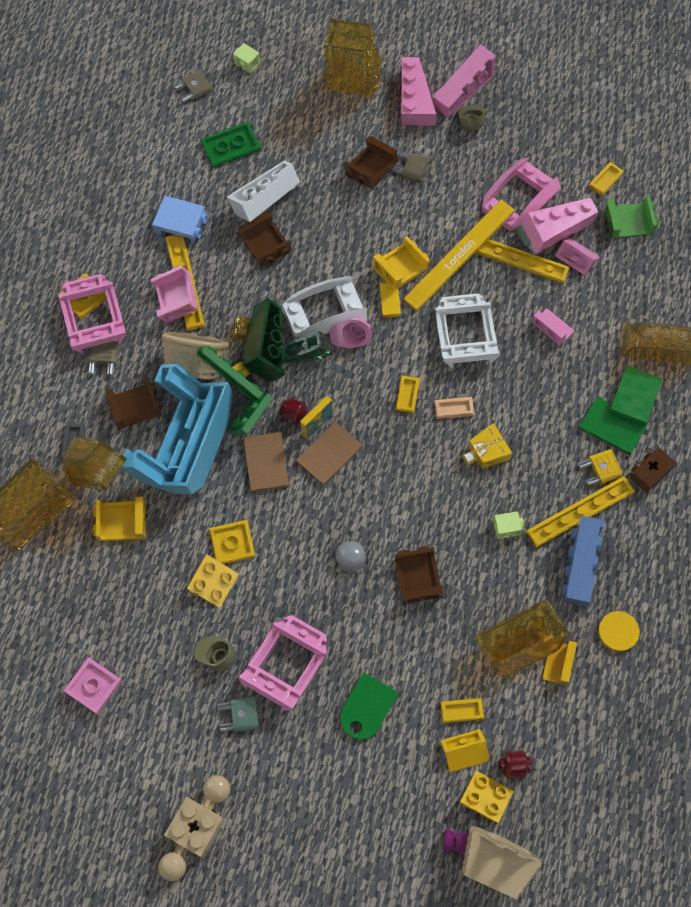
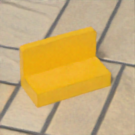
(559, 664)
(465, 750)

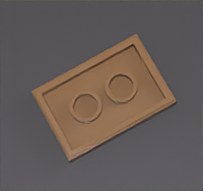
(329, 453)
(266, 462)

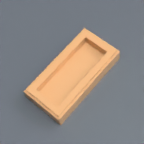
(454, 407)

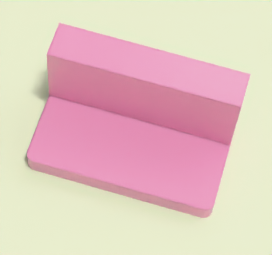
(576, 256)
(552, 326)

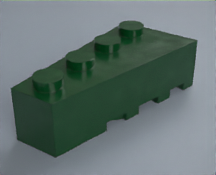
(264, 341)

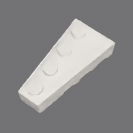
(263, 191)

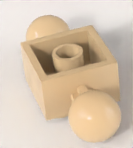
(173, 865)

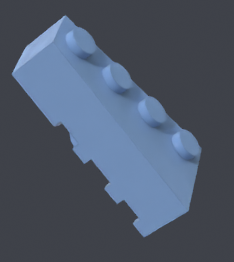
(583, 561)

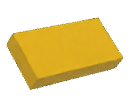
(606, 179)
(389, 301)
(407, 394)
(462, 710)

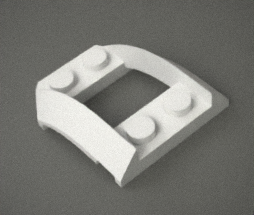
(346, 295)
(470, 351)

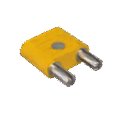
(604, 466)

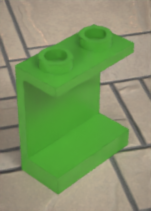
(631, 218)

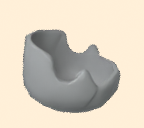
(350, 556)

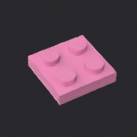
(93, 685)

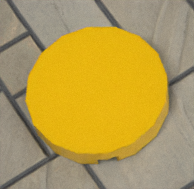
(619, 631)

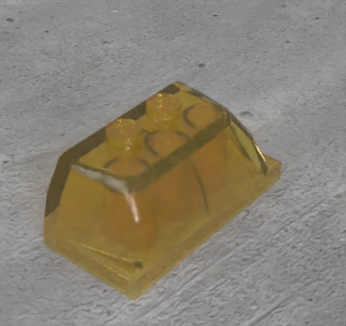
(657, 342)
(91, 463)
(523, 639)

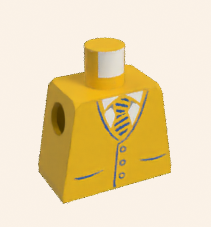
(488, 448)

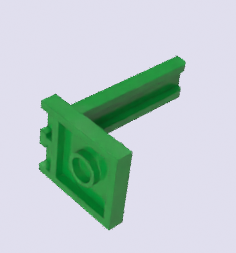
(258, 402)

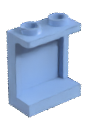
(180, 218)

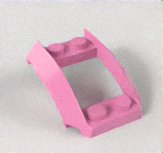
(528, 173)
(95, 335)
(269, 685)

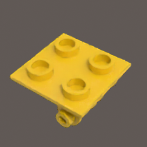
(212, 581)
(486, 797)

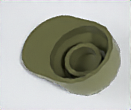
(471, 117)
(215, 653)

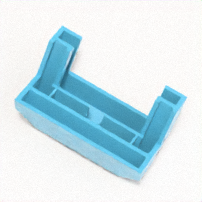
(191, 437)

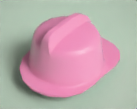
(351, 333)

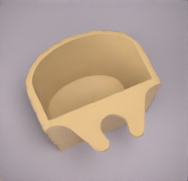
(183, 348)
(498, 862)

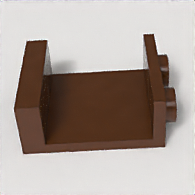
(134, 405)

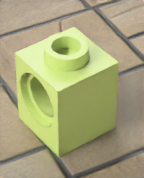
(246, 57)
(508, 524)

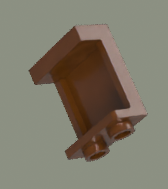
(372, 163)
(264, 239)
(418, 575)

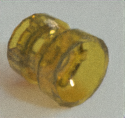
(241, 327)

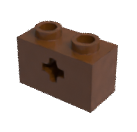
(649, 479)

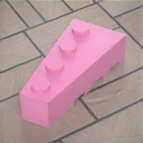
(465, 81)

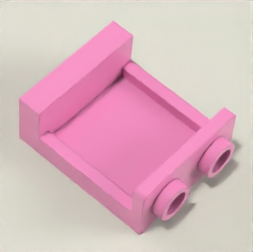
(175, 294)

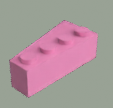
(416, 100)
(558, 222)

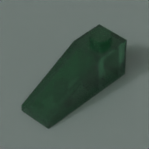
(307, 348)

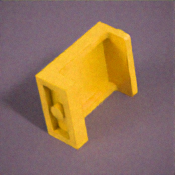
(401, 264)
(120, 520)

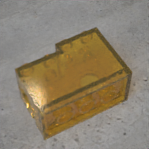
(351, 58)
(29, 502)

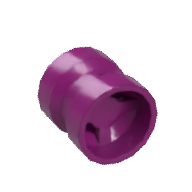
(460, 842)

